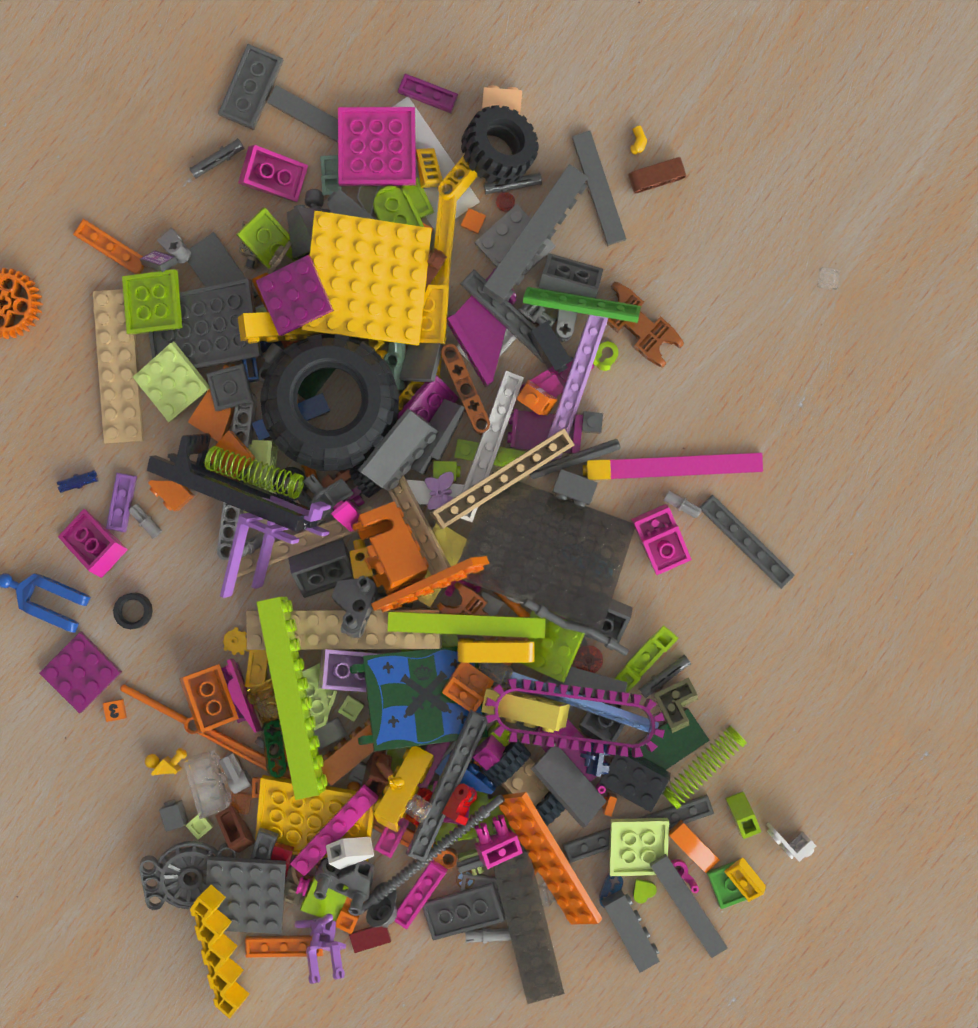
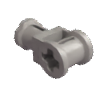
(536, 314)

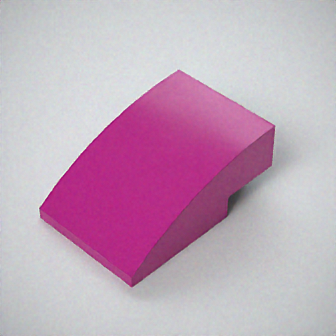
(661, 539)

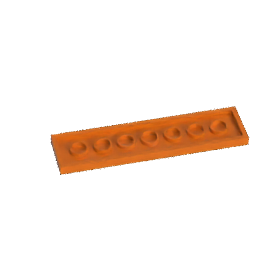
(549, 859)

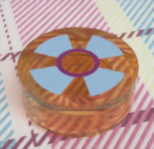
(469, 882)

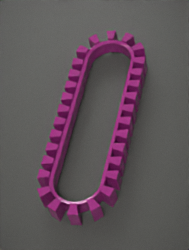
(574, 744)

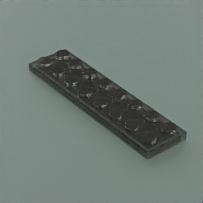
(528, 928)

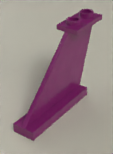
(479, 336)

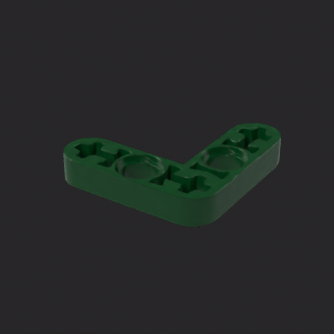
(268, 740)

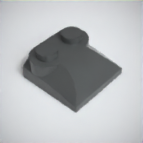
(600, 727)

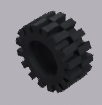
(364, 484)

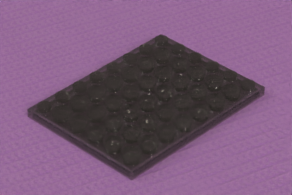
(549, 552)

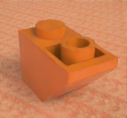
(173, 494)

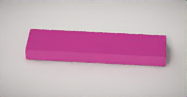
(420, 893)

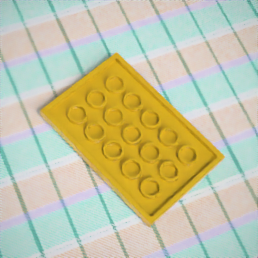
(303, 818)

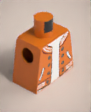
(536, 398)

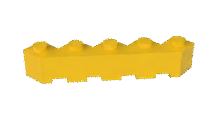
(217, 951)

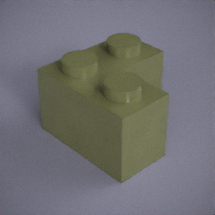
(671, 703)

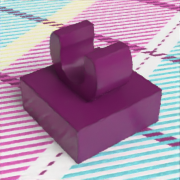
(357, 497)

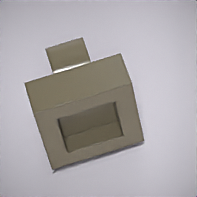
(290, 893)

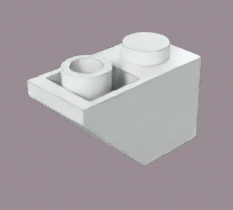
(349, 851)

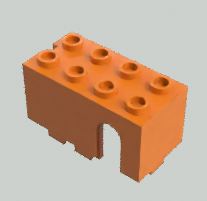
(392, 552)

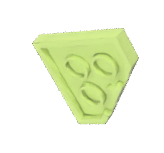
(321, 699)

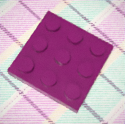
(294, 295)
(80, 672)

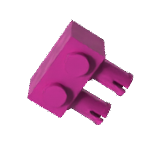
(498, 847)

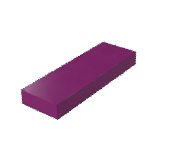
(427, 93)

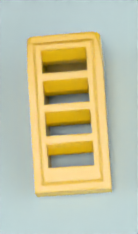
(437, 178)

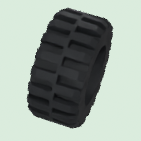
(510, 128)

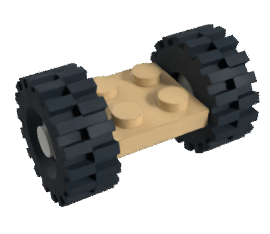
(516, 776)

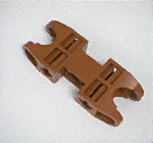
(645, 328)
(457, 363)
(469, 597)

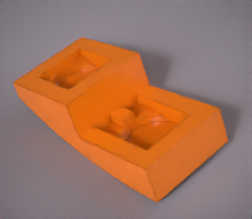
(345, 920)

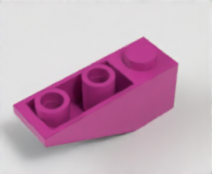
(346, 514)

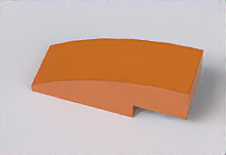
(693, 846)

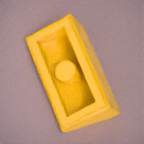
(746, 879)

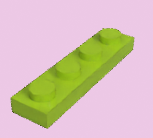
(467, 449)

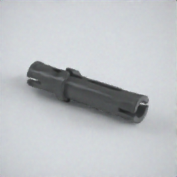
(217, 158)
(535, 179)
(658, 681)

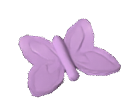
(439, 491)

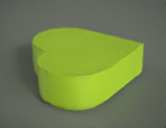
(643, 890)

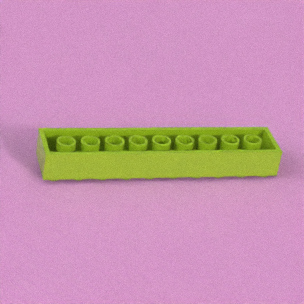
(291, 697)

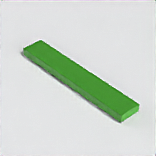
(582, 304)

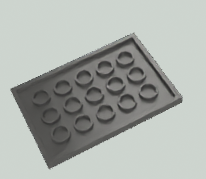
(211, 325)

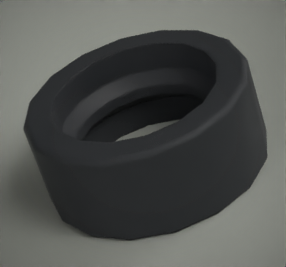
(117, 610)

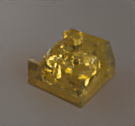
(264, 700)

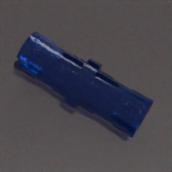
(77, 481)

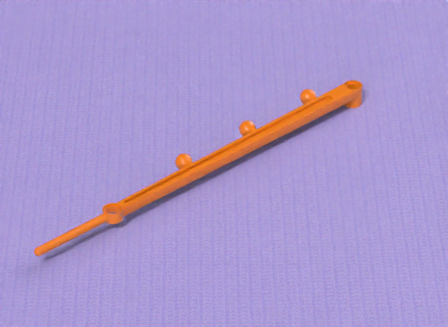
(259, 759)

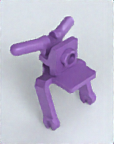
(322, 938)

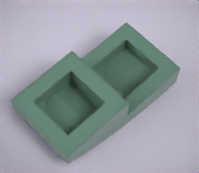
(329, 176)

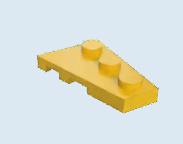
(434, 314)

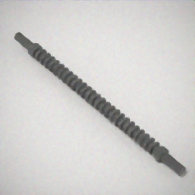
(483, 812)

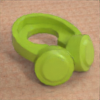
(606, 364)

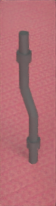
(542, 611)

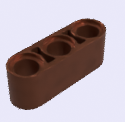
(657, 175)

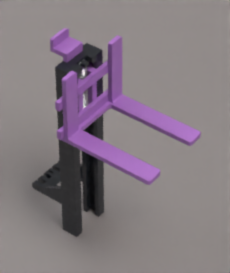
(260, 503)

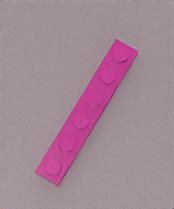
(334, 829)

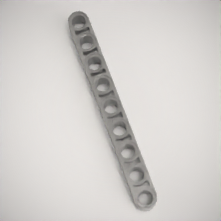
(238, 428)

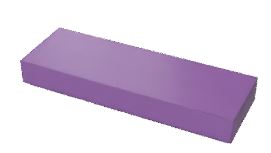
(121, 502)

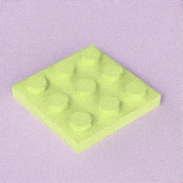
(171, 382)
(636, 845)

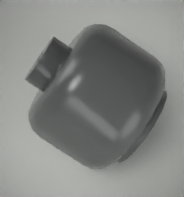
(314, 198)

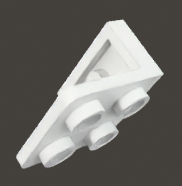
(799, 848)

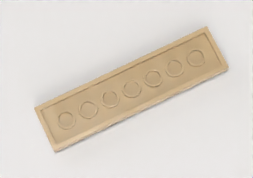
(116, 369)

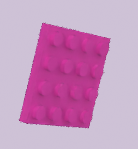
(376, 146)

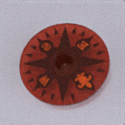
(588, 659)

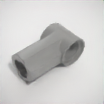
(237, 777)

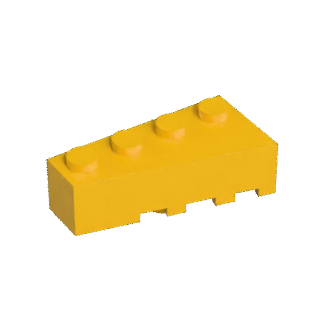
(260, 327)
(412, 771)

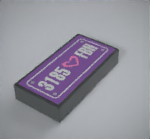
(158, 261)

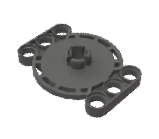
(173, 882)

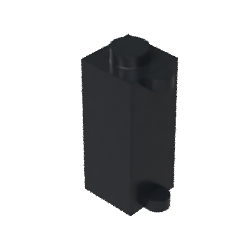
(549, 348)

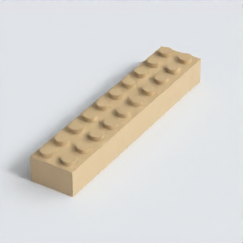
(323, 631)

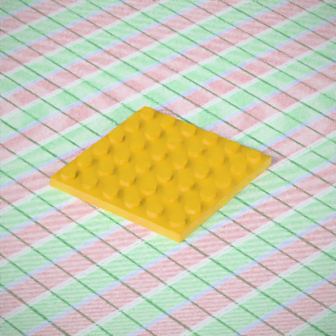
(371, 277)

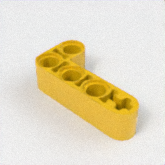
(495, 651)

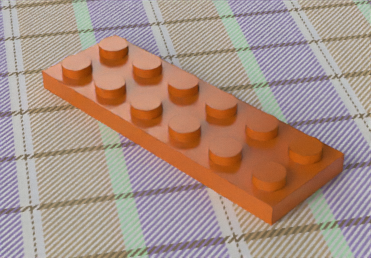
(426, 586)

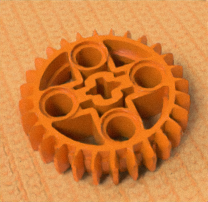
(14, 307)

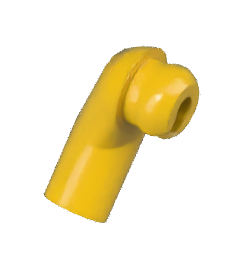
(640, 141)

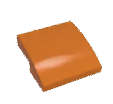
(467, 686)

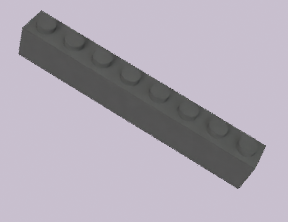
(535, 233)

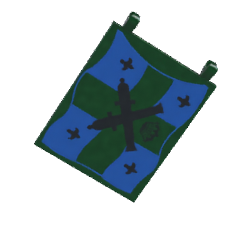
(408, 698)

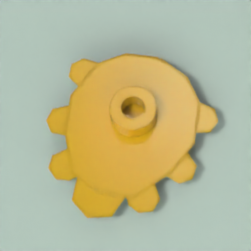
(235, 641)

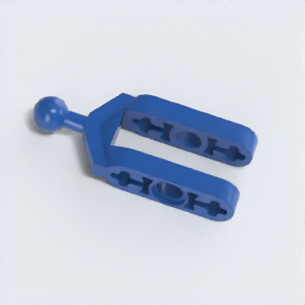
(26, 588)

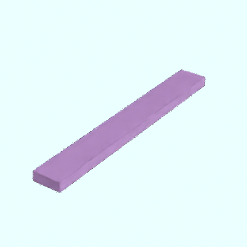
(578, 375)

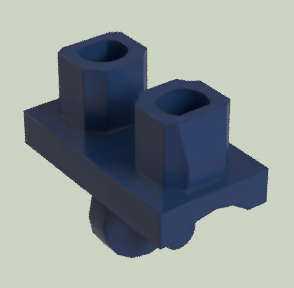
(595, 762)

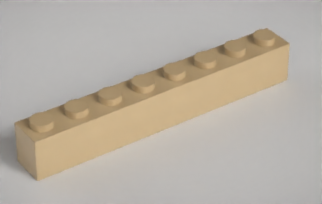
(502, 479)

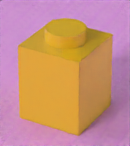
(597, 470)

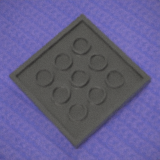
(252, 892)

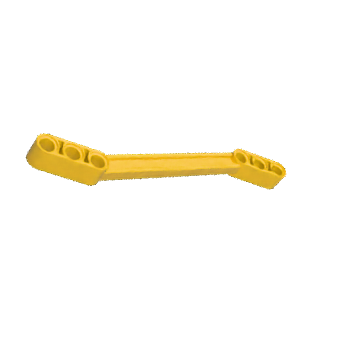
(444, 238)

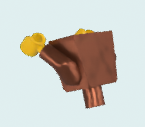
(379, 773)

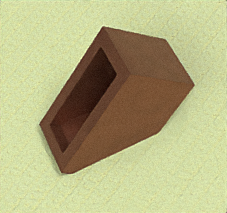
(234, 829)

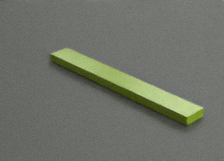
(466, 624)

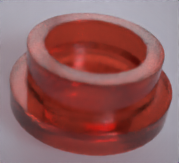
(505, 202)

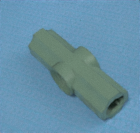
(396, 351)

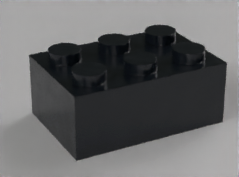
(636, 779)

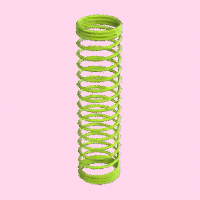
(218, 460)
(670, 795)

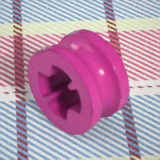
(303, 886)

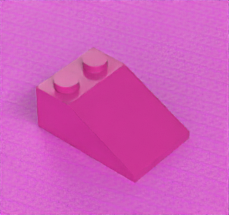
(272, 173)
(92, 543)

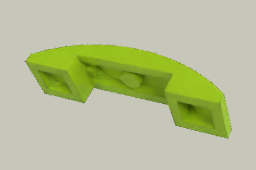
(646, 656)

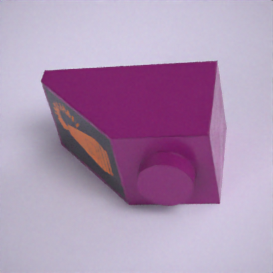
(487, 753)

